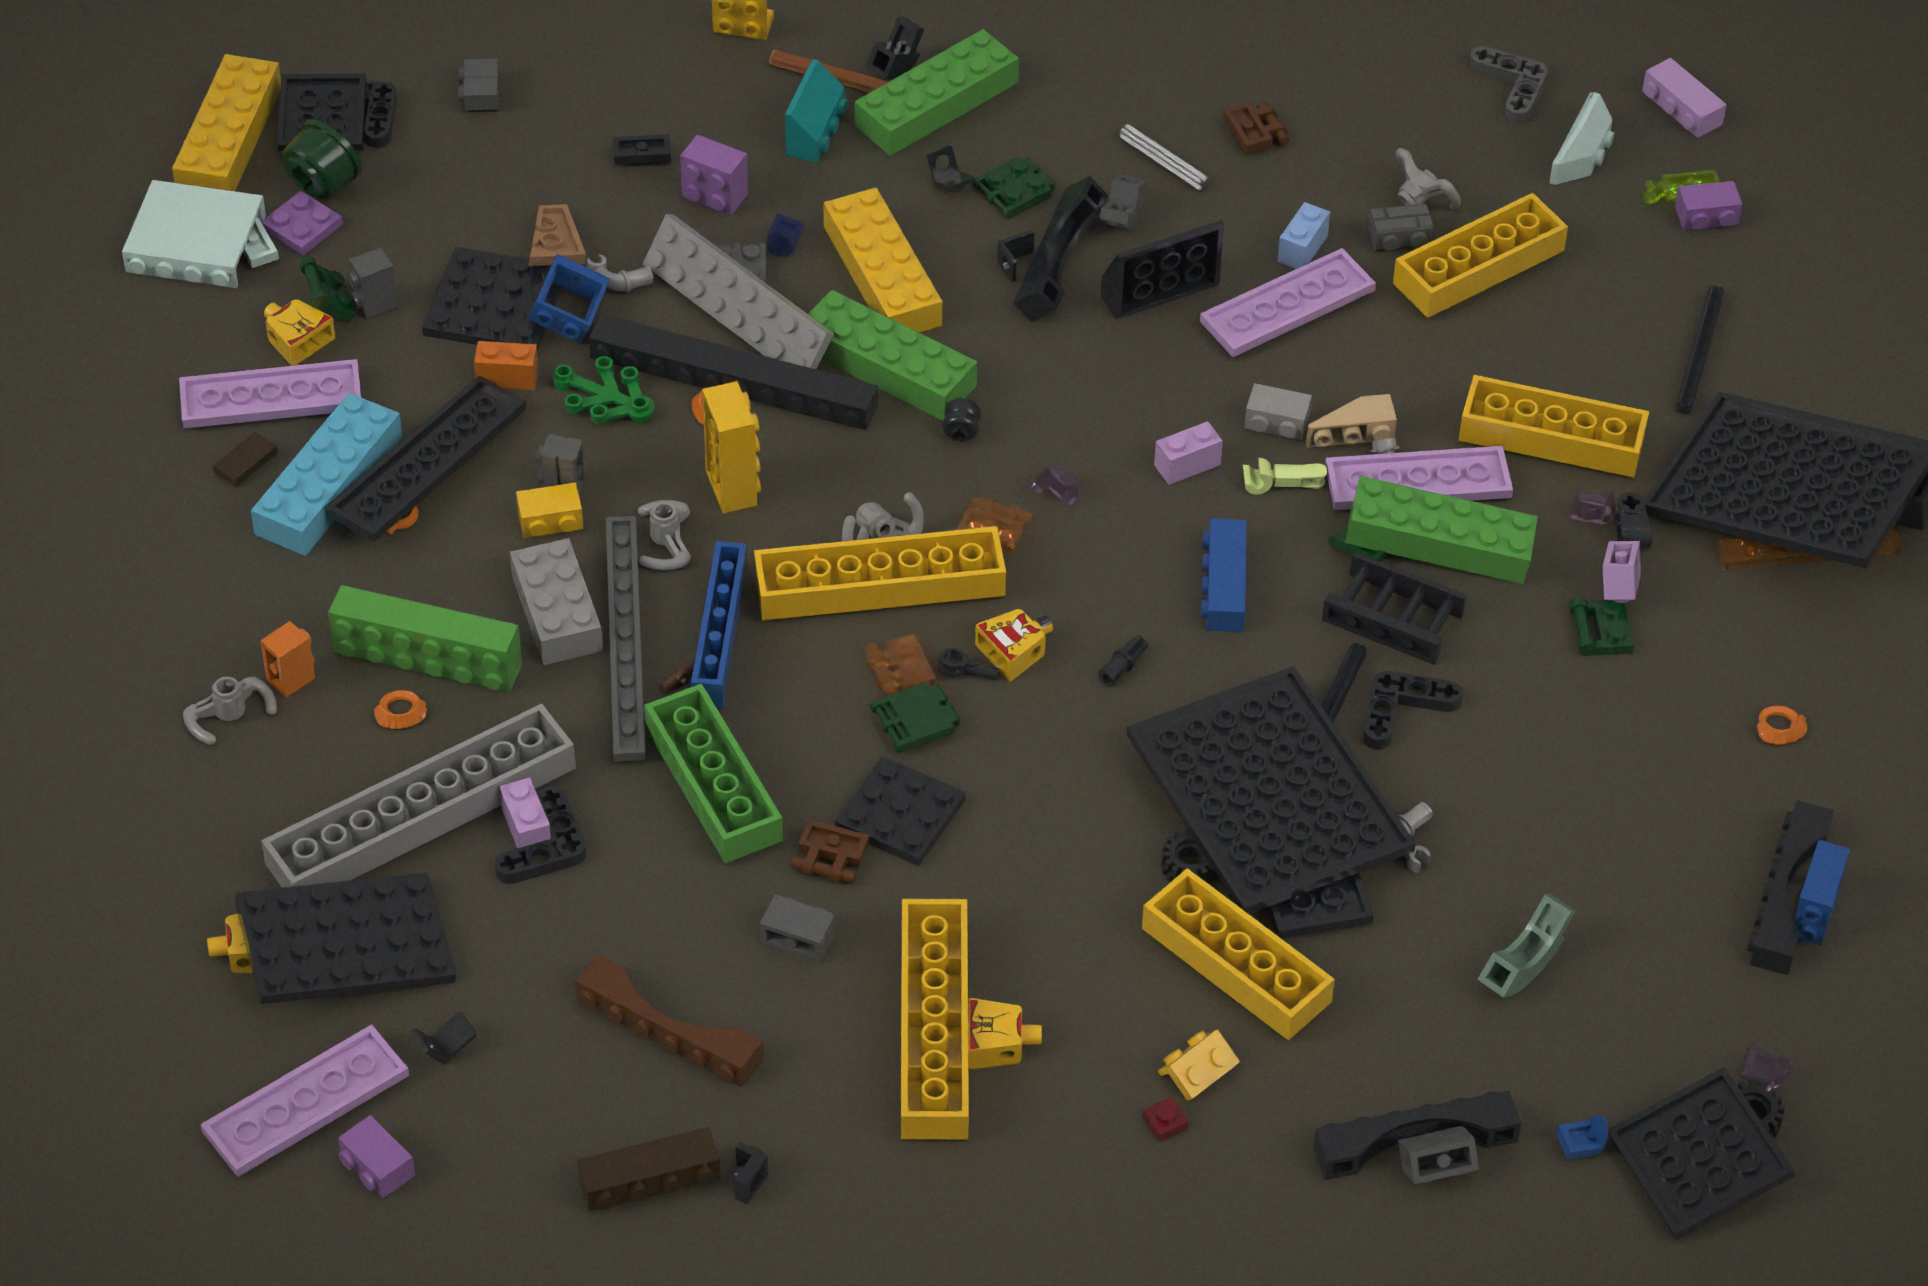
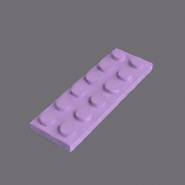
(1287, 302)
(267, 393)
(1458, 473)
(304, 1100)

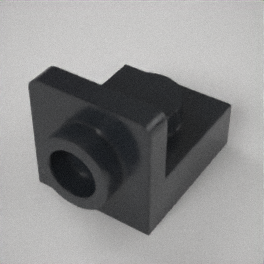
(750, 1173)

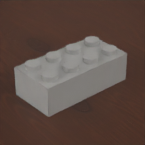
(556, 601)

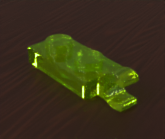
(1669, 184)

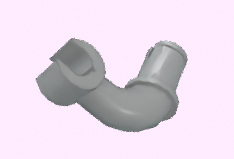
(623, 280)
(1412, 820)

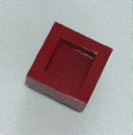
(1165, 1119)

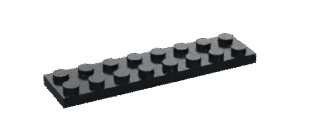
(425, 458)

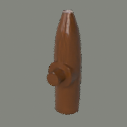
(678, 677)

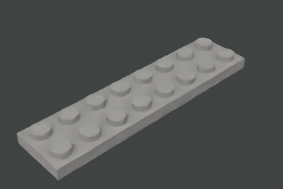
(735, 295)

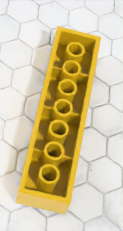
(879, 573)
(934, 1020)

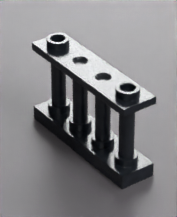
(1384, 628)

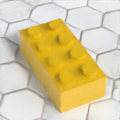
(731, 446)

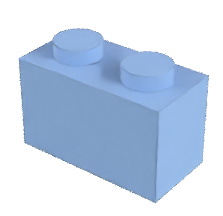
(1303, 236)

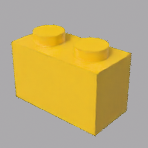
(549, 510)

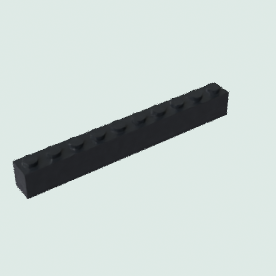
(713, 364)

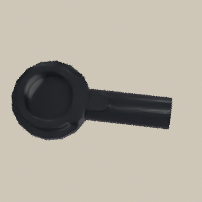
(955, 662)

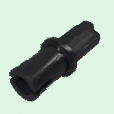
(1122, 660)

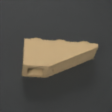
(1356, 422)

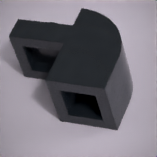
(899, 53)

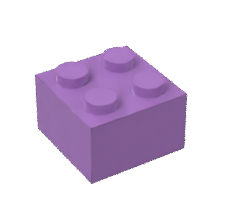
(714, 174)

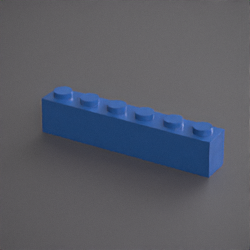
(720, 620)

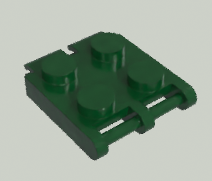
(1016, 184)
(916, 715)

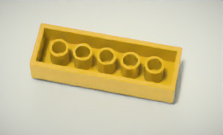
(228, 123)
(1480, 255)
(882, 260)
(1553, 425)
(1238, 954)

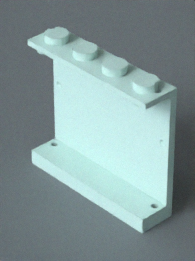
(191, 233)

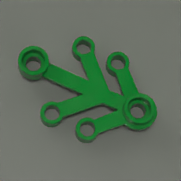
(637, 406)

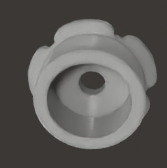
(1384, 446)

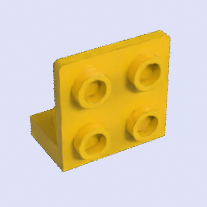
(742, 18)

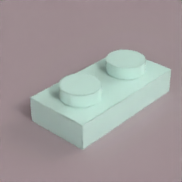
(259, 246)

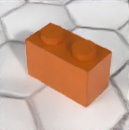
(507, 364)
(288, 658)

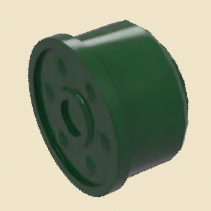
(320, 160)

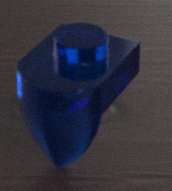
(784, 235)

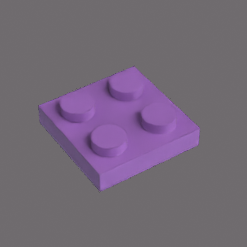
(302, 223)

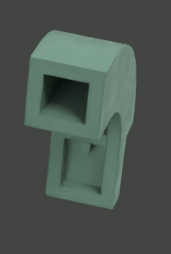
(1528, 955)

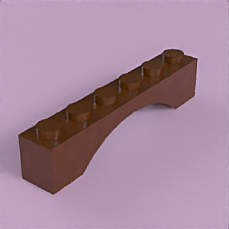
(723, 1050)

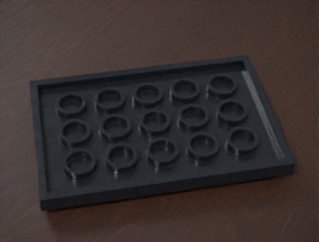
(344, 938)

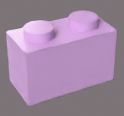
(1188, 453)
(1621, 571)
(524, 813)

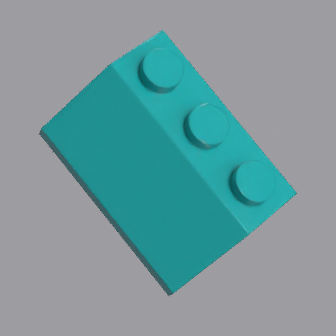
(814, 113)

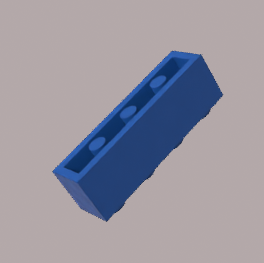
(1226, 575)

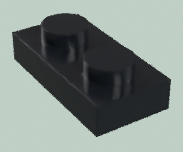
(642, 149)

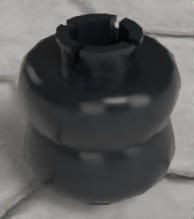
(961, 419)

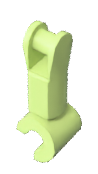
(1283, 475)

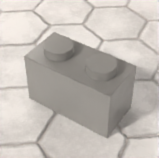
(1278, 411)

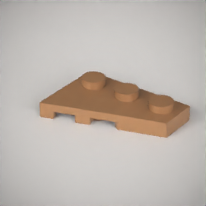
(555, 235)

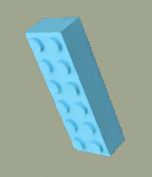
(329, 463)

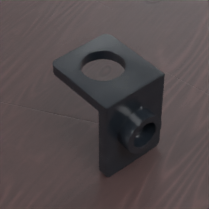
(951, 177)
(1013, 248)
(448, 1039)

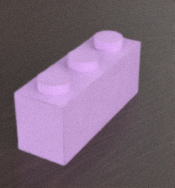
(1684, 97)

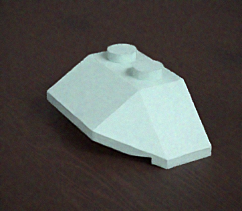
(1584, 143)

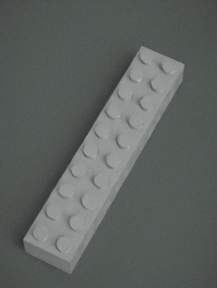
(419, 802)

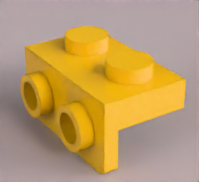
(1200, 1063)

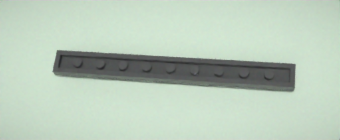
(625, 639)

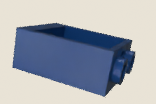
(590, 285)
(1820, 891)

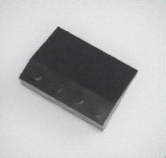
(1164, 270)

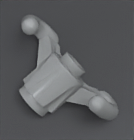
(1422, 184)
(878, 523)
(665, 531)
(227, 704)

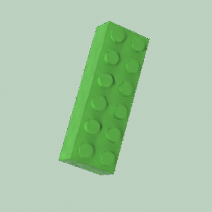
(936, 92)
(893, 356)
(1441, 529)
(425, 638)
(713, 773)

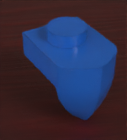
(1583, 1137)

